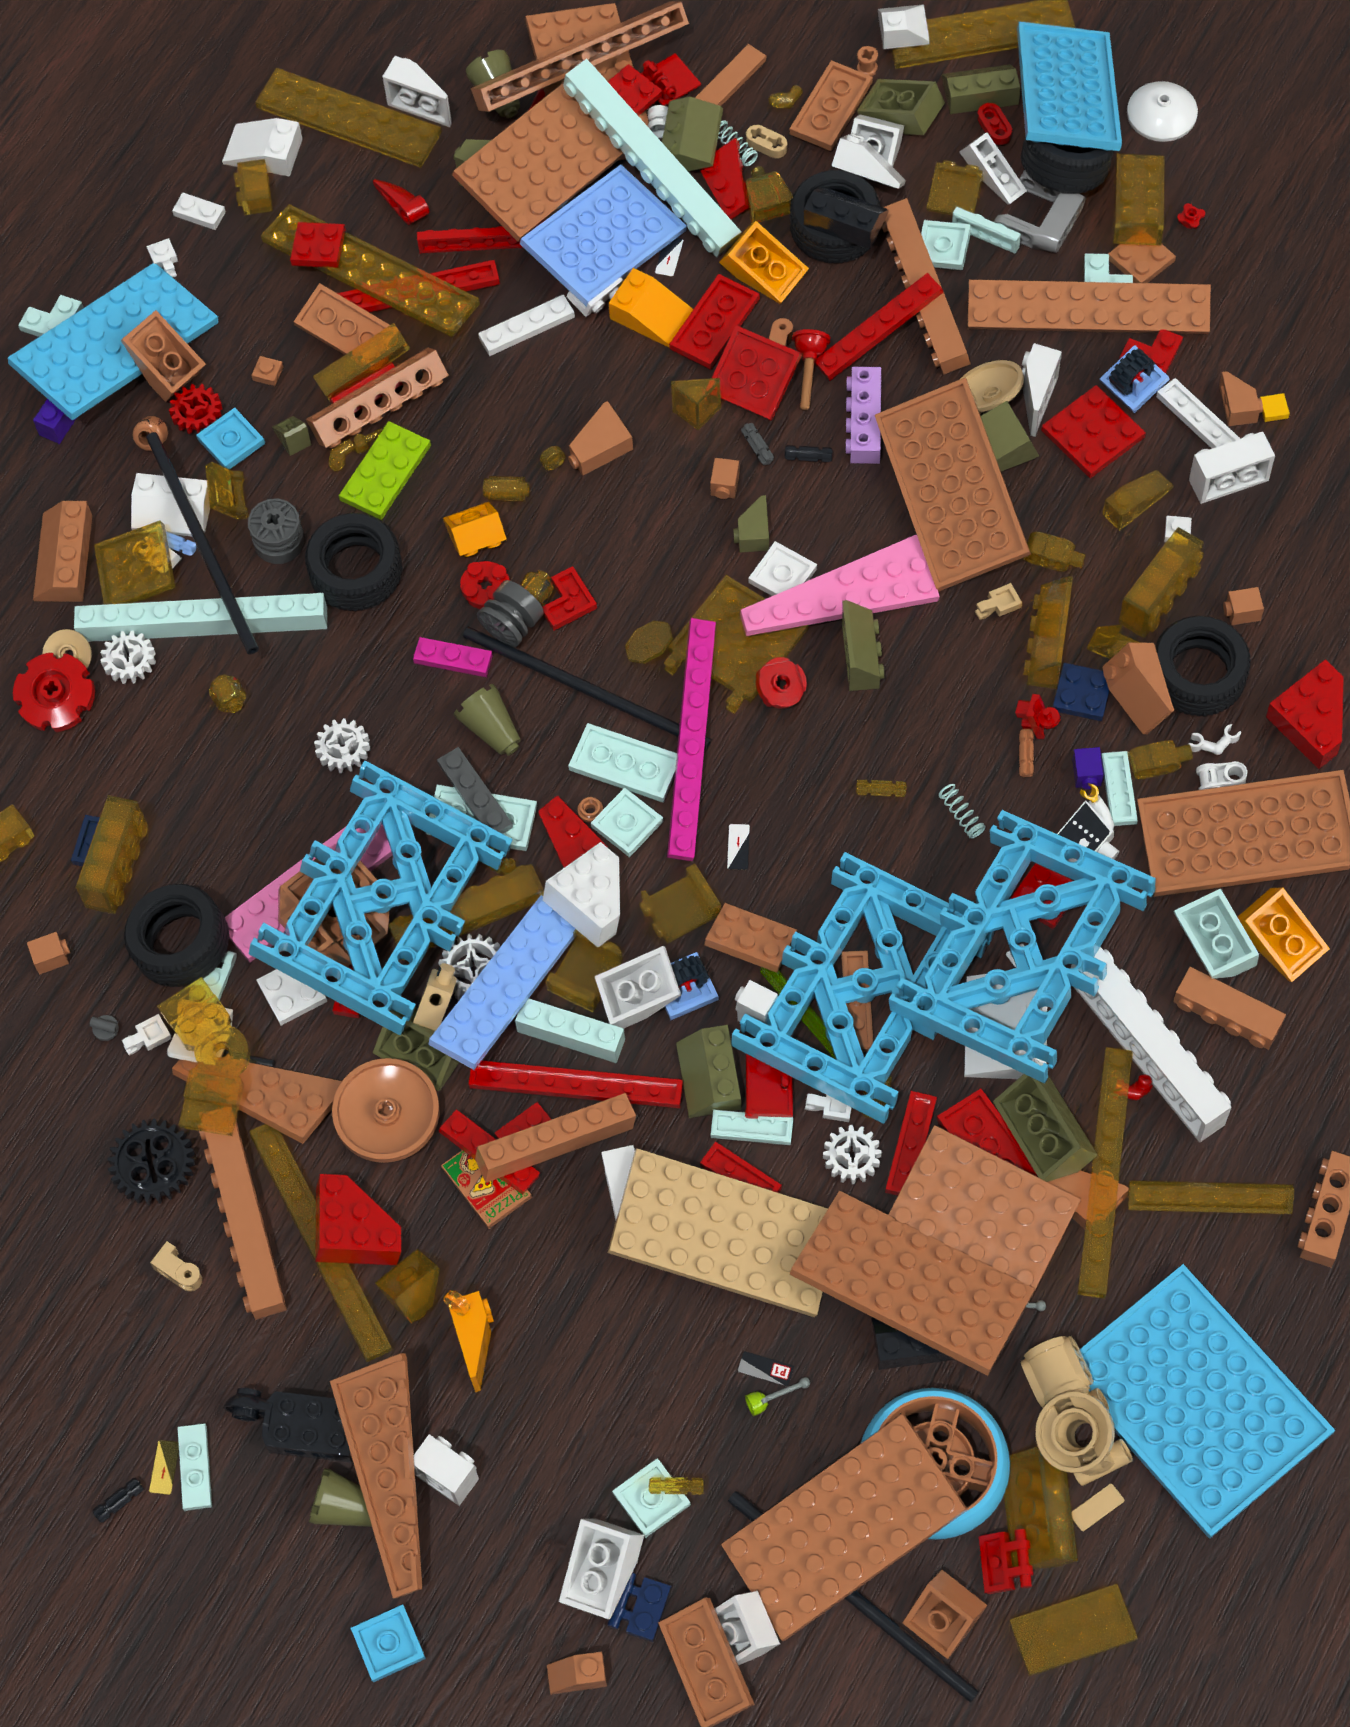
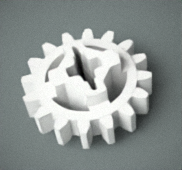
(115, 657)
(342, 734)
(863, 1154)

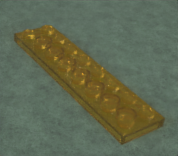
(981, 31)
(348, 117)

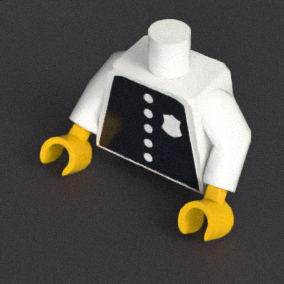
(1091, 825)

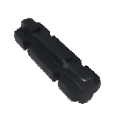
(808, 453)
(117, 1500)

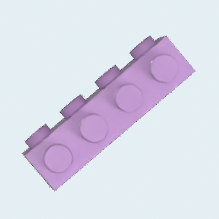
(863, 405)

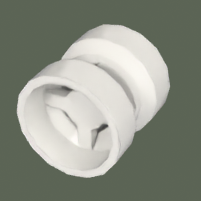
(657, 118)

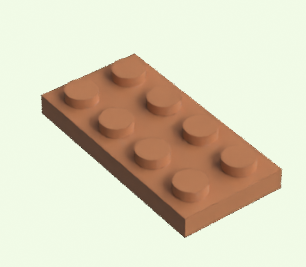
(831, 105)
(337, 320)
(706, 1663)

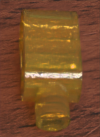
(1053, 552)
(1158, 759)

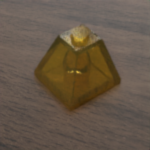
(411, 1285)

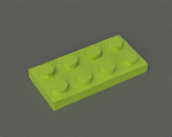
(385, 470)

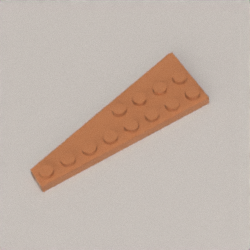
(379, 1436)

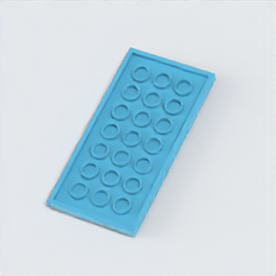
(1068, 86)
(84, 355)

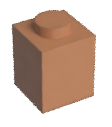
(724, 478)
(1243, 606)
(48, 952)

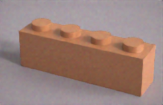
(1229, 1008)

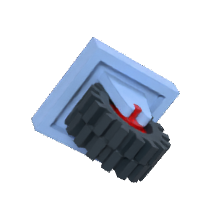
(1134, 379)
(693, 984)

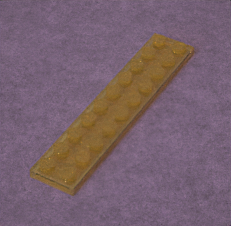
(383, 276)

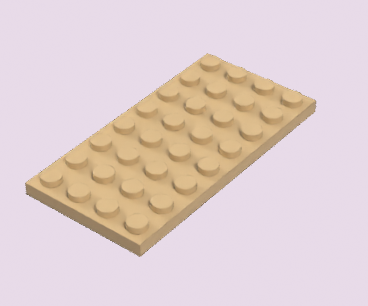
(716, 1231)

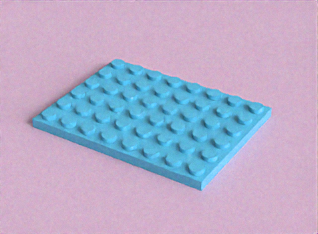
(1200, 1401)

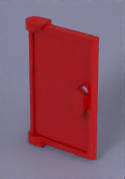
(765, 1091)

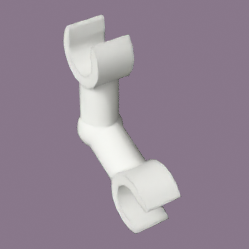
(1216, 748)

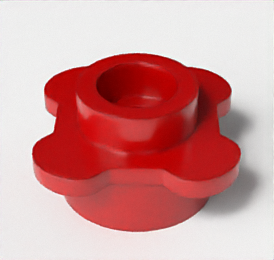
(1190, 221)

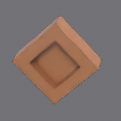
(267, 371)

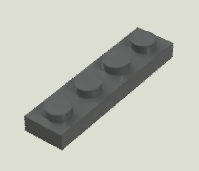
(473, 791)

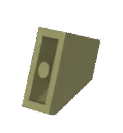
(753, 528)

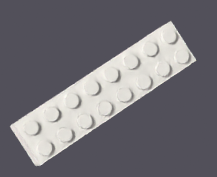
(1157, 1051)

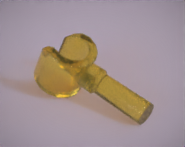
(360, 441)

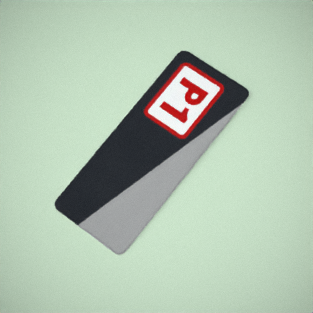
(765, 1368)

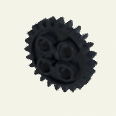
(175, 1155)

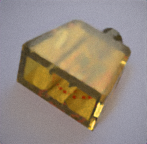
(767, 195)

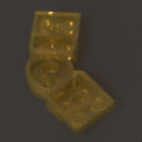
(214, 1085)

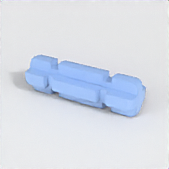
(178, 543)

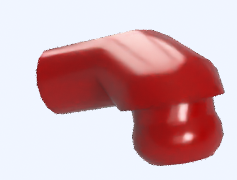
(1140, 1087)

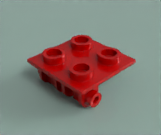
(671, 77)

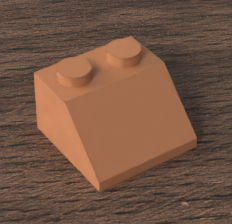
(944, 1614)

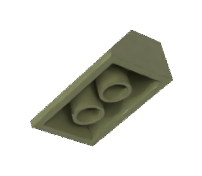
(973, 88)
(692, 131)
(861, 647)
(415, 1048)
(709, 1072)

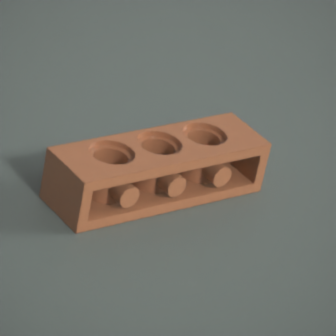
(1325, 1249)

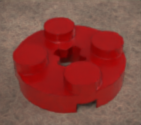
(477, 573)
(768, 689)

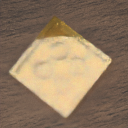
(135, 565)

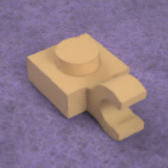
(1001, 600)

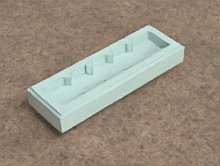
(987, 230)
(1119, 788)
(736, 1126)
(194, 1467)

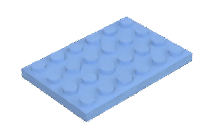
(603, 234)

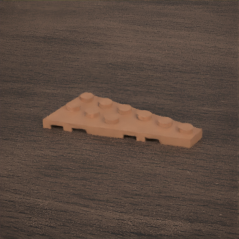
(281, 1097)

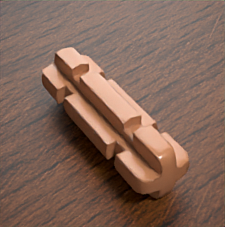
(1026, 753)

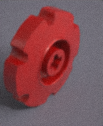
(62, 707)

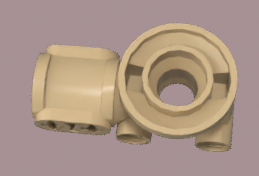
(1062, 1388)

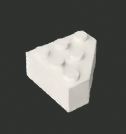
(588, 894)

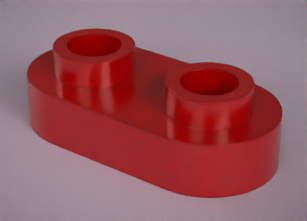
(996, 125)

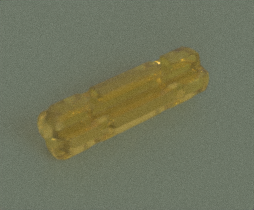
(881, 788)
(676, 1485)

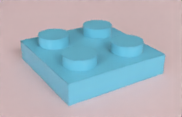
(230, 439)
(388, 1643)

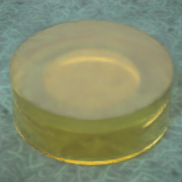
(552, 458)
(457, 1302)

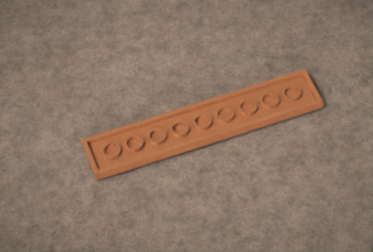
(1089, 306)

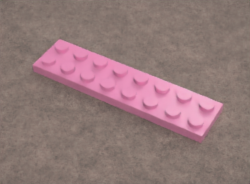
(263, 906)

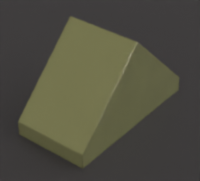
(292, 434)

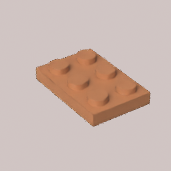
(749, 937)

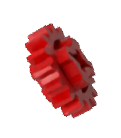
(195, 408)

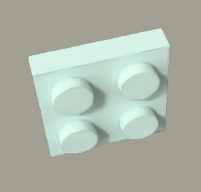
(946, 243)
(627, 822)
(647, 1509)

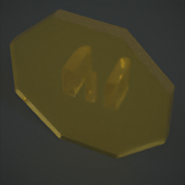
(648, 642)

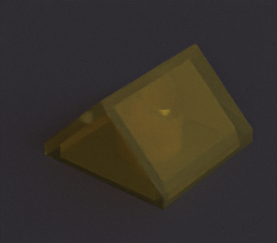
(696, 400)

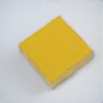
(1275, 407)

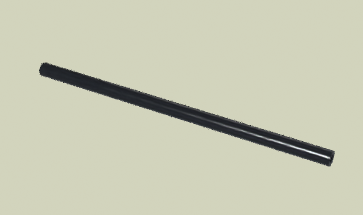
(202, 543)
(575, 682)
(883, 1621)

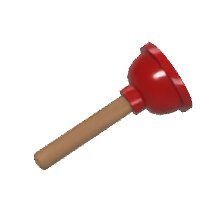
(811, 345)

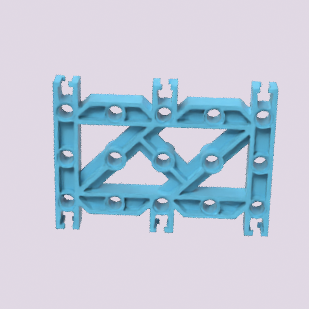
(368, 981)
(952, 1001)
(850, 1069)

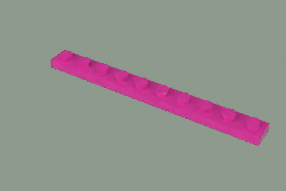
(691, 740)

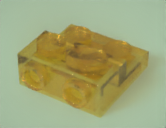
(954, 187)

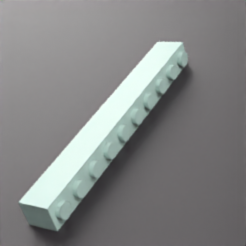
(651, 158)
(201, 617)

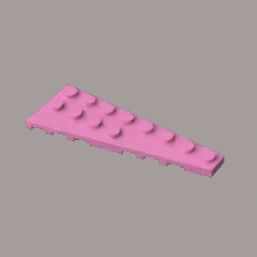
(879, 581)

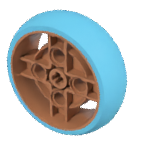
(983, 1476)

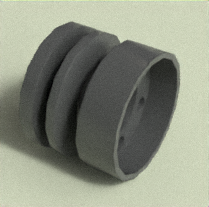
(276, 531)
(510, 613)

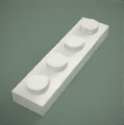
(526, 325)
(1195, 414)

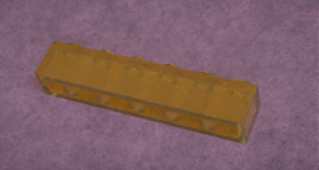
(486, 902)

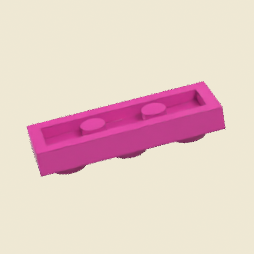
(452, 657)

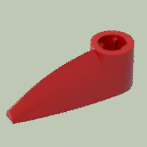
(405, 204)

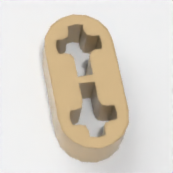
(766, 142)

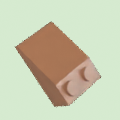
(162, 355)
(1139, 685)

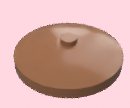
(385, 1110)

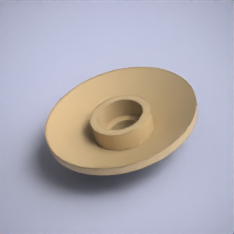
(66, 640)

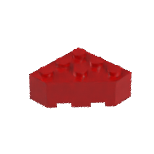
(1312, 713)
(353, 1225)

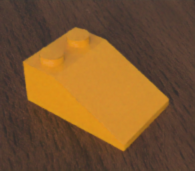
(764, 263)
(648, 308)
(1282, 933)
(474, 1336)

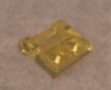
(220, 491)

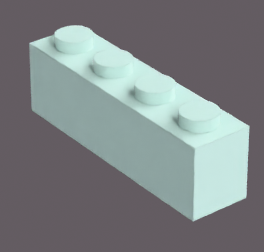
(570, 1030)

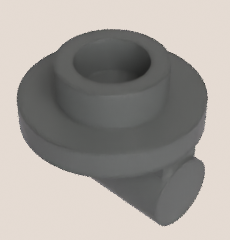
(104, 1027)

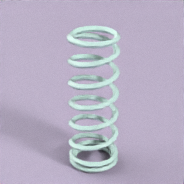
(746, 154)
(975, 830)

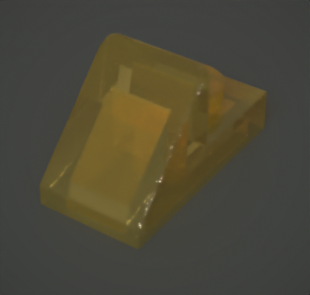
(1108, 641)

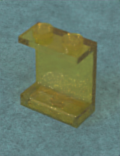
(681, 905)
(576, 973)

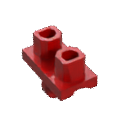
(1037, 716)

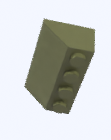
(1044, 1128)

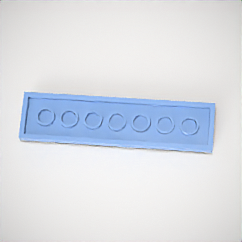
(503, 985)

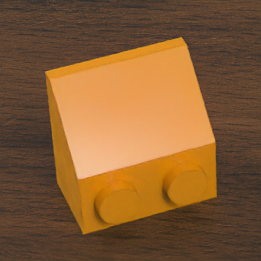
(475, 529)

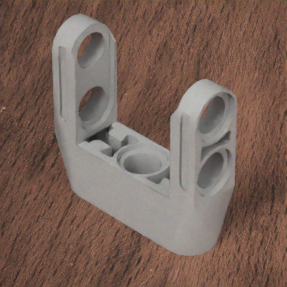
(1056, 223)

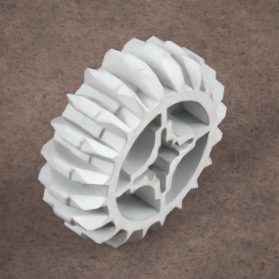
(463, 968)

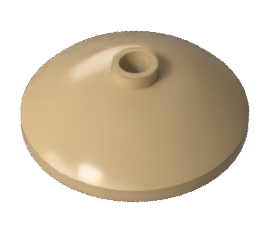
(994, 383)

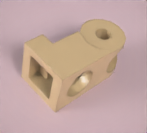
(180, 1273)

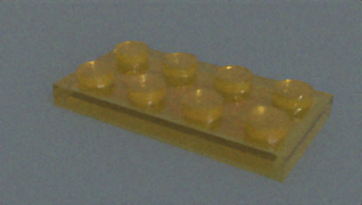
(1073, 1630)

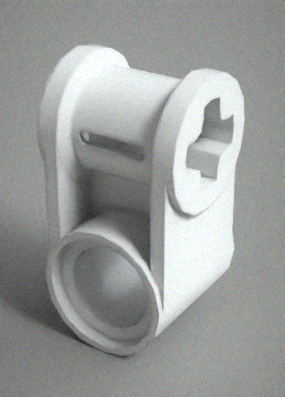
(1218, 774)

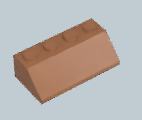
(63, 552)

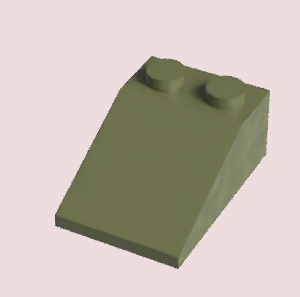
(904, 103)

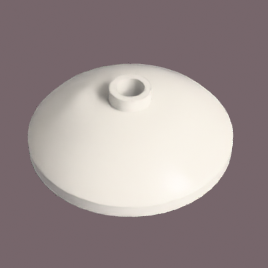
(1160, 119)

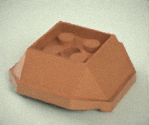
(328, 937)

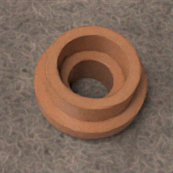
(587, 803)

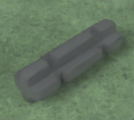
(757, 444)

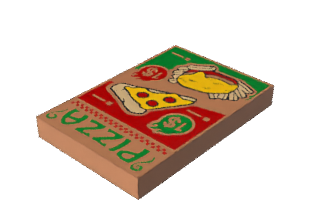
(489, 1200)

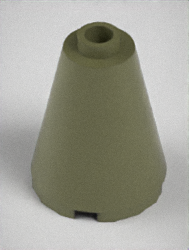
(489, 68)
(489, 719)
(339, 1502)

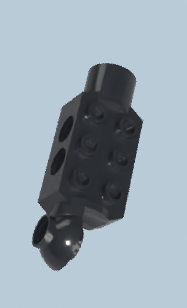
(294, 1423)

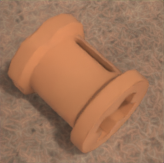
(867, 60)

